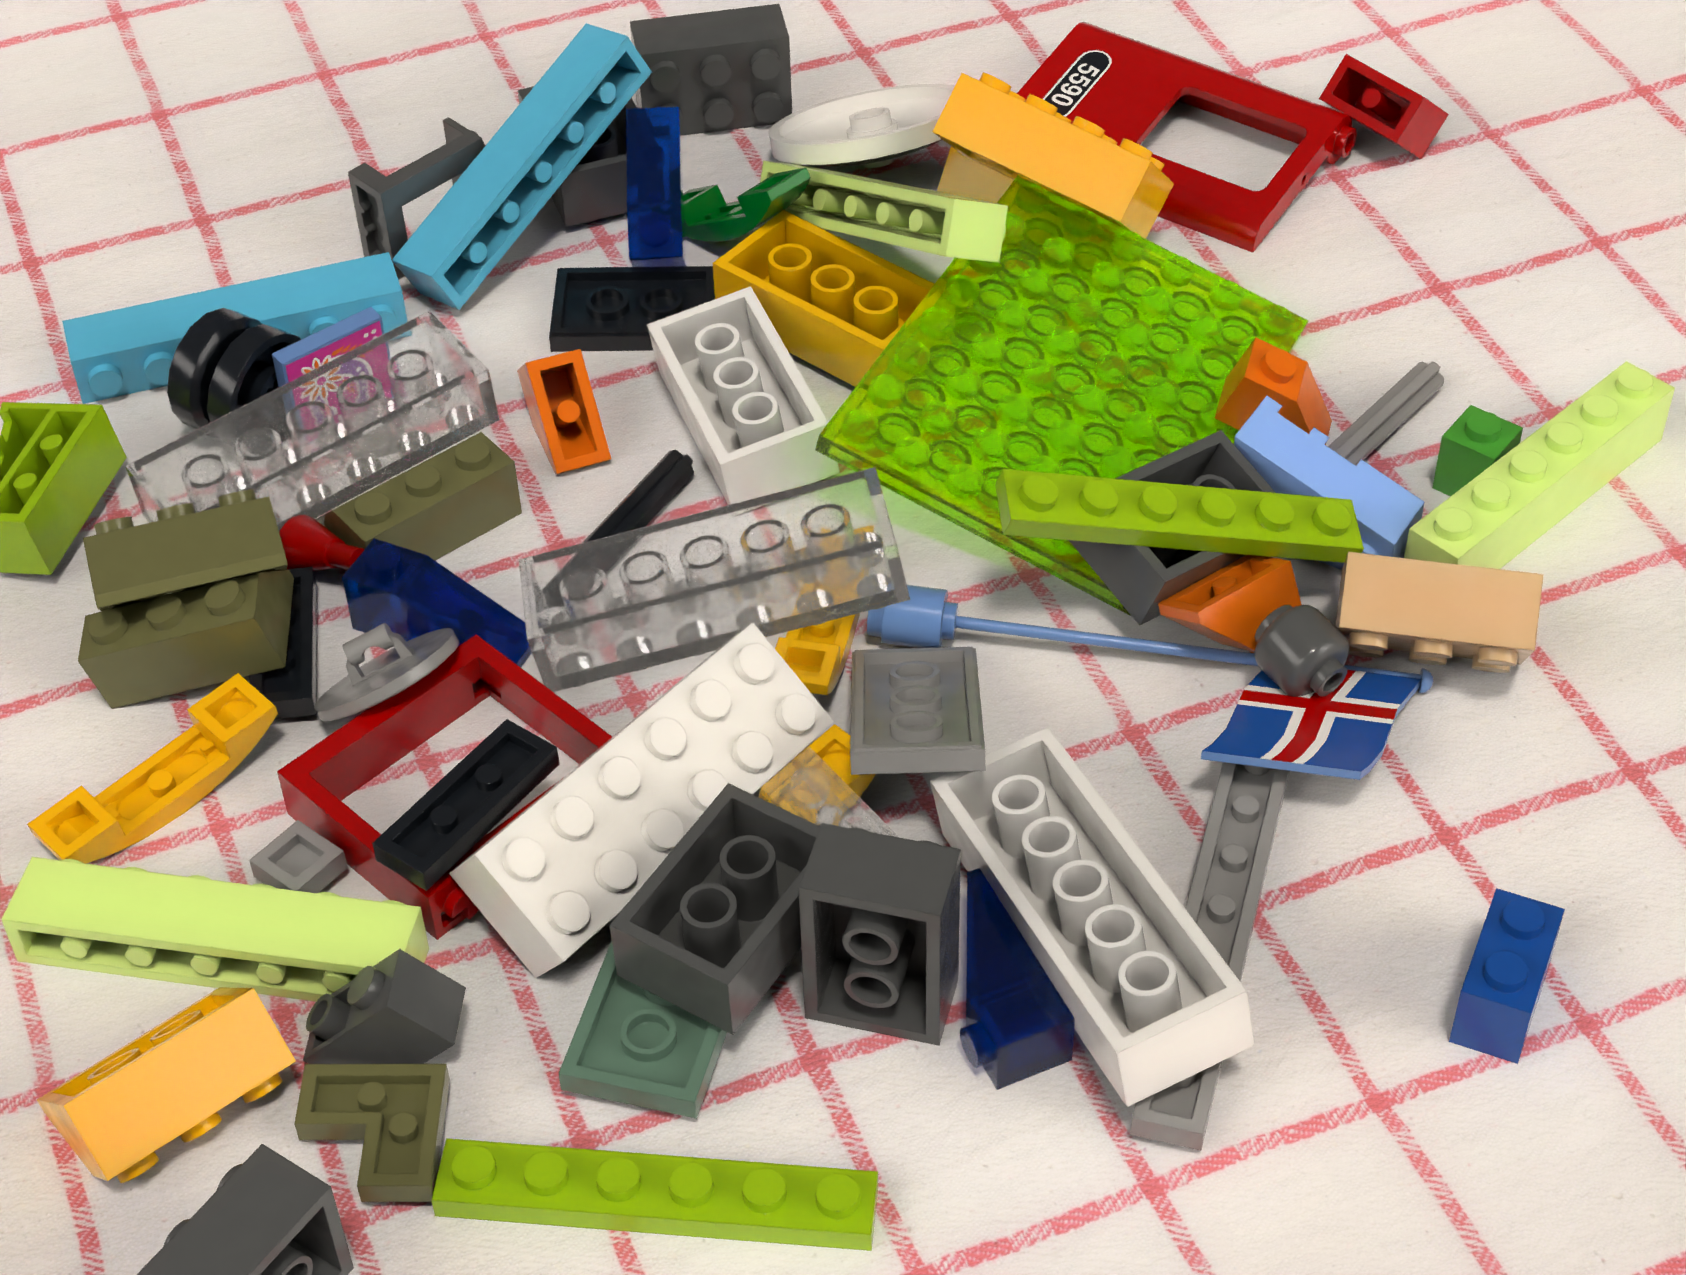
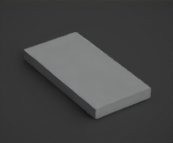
(916, 711)

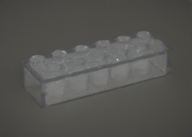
(330, 428)
(707, 577)

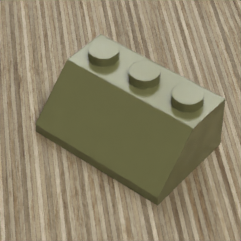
(435, 502)
(183, 549)
(188, 638)

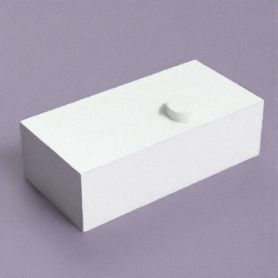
(741, 397)

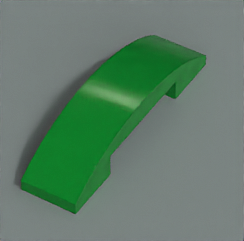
(712, 219)

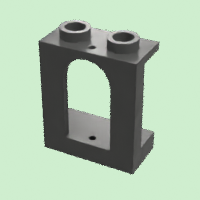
(380, 198)

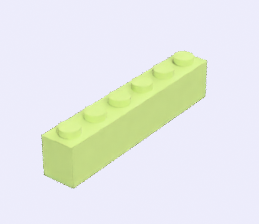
(899, 213)
(1546, 473)
(203, 929)

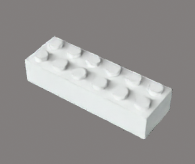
(620, 812)
(1097, 916)

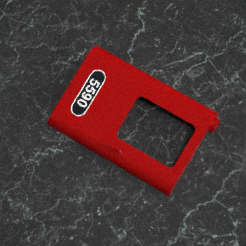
(1132, 87)

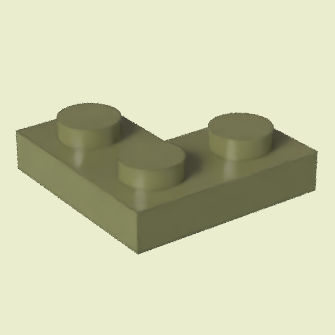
(392, 1109)

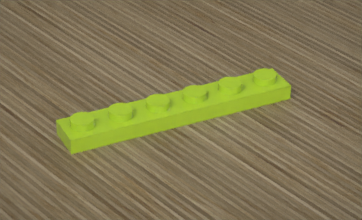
(1176, 516)
(657, 1194)

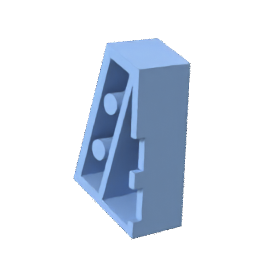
(1305, 466)

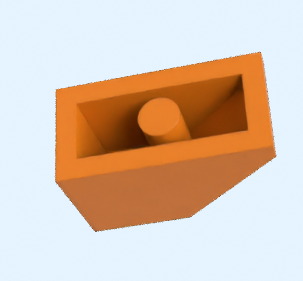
(1276, 374)
(564, 411)
(1234, 600)

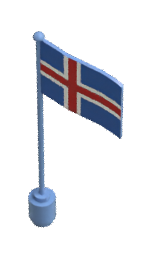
(1268, 729)

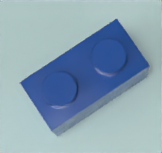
(1506, 975)

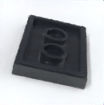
(614, 304)

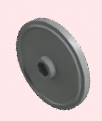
(386, 673)

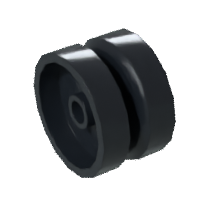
(223, 366)

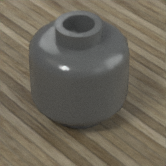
(1301, 651)

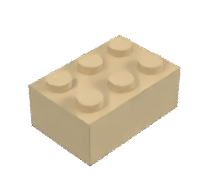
(1438, 611)

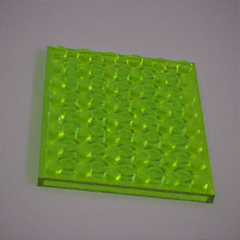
(1054, 360)

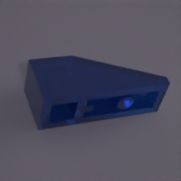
(655, 187)
(423, 596)
(1012, 1008)

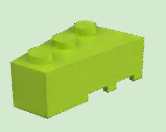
(51, 478)

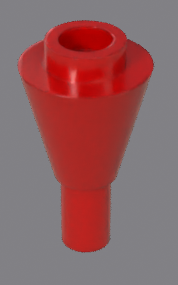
(313, 545)

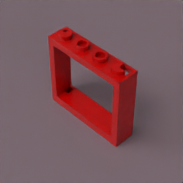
(390, 730)

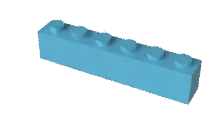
(522, 166)
(136, 344)

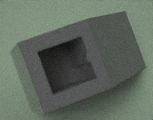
(386, 1016)

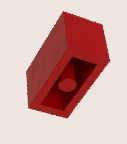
(1384, 106)

